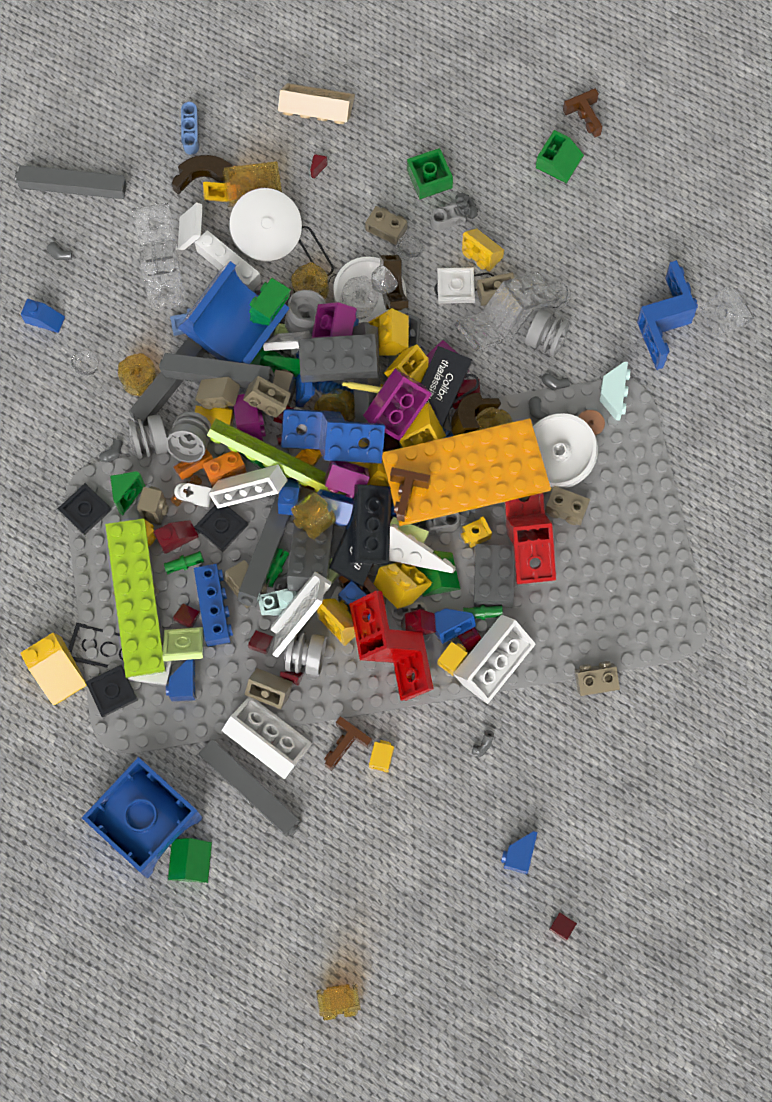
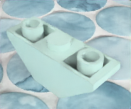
(614, 390)
(275, 602)

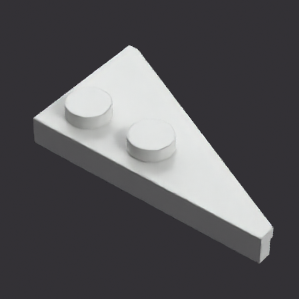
(410, 551)

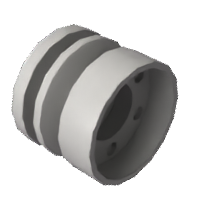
(302, 311)
(547, 332)
(148, 436)
(188, 437)
(306, 653)

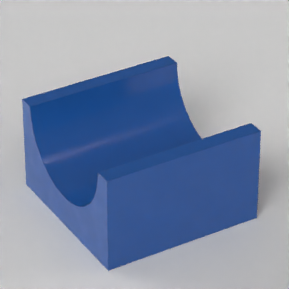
(223, 322)
(141, 816)

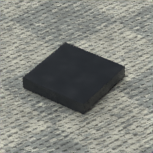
(84, 509)
(221, 526)
(111, 691)

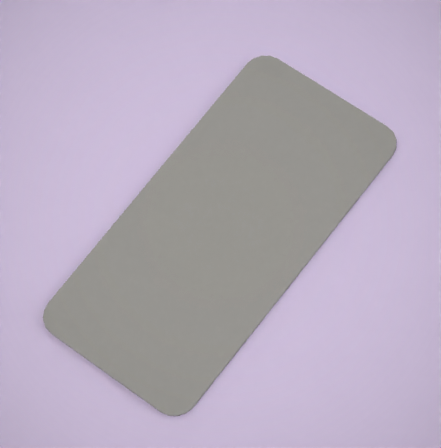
(618, 593)

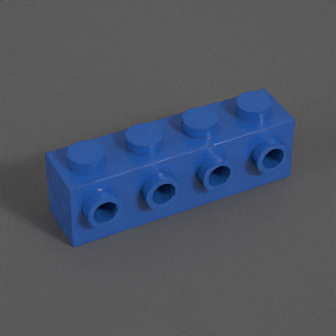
(212, 605)

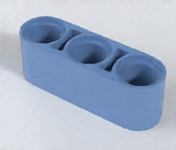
(190, 121)

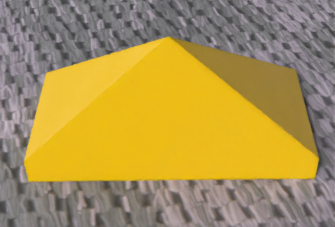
(214, 191)

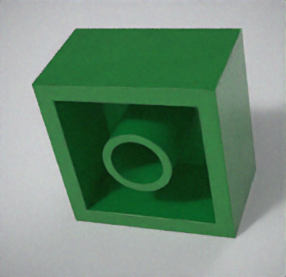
(429, 173)

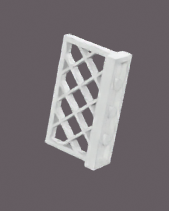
(299, 611)

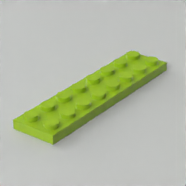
(258, 450)
(135, 598)

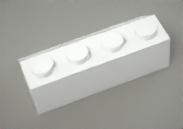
(494, 658)
(266, 737)

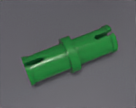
(184, 562)
(276, 567)
(485, 612)

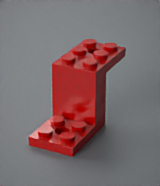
(532, 538)
(398, 647)

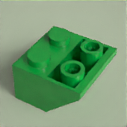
(559, 157)
(269, 302)

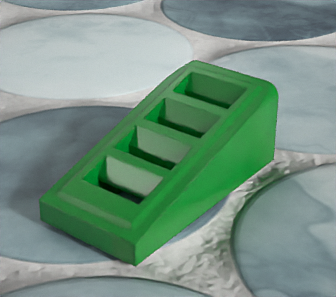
(282, 363)

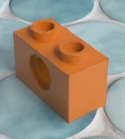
(224, 467)

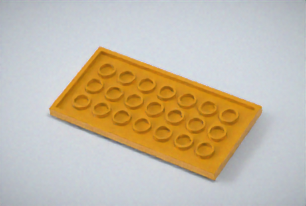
(470, 470)

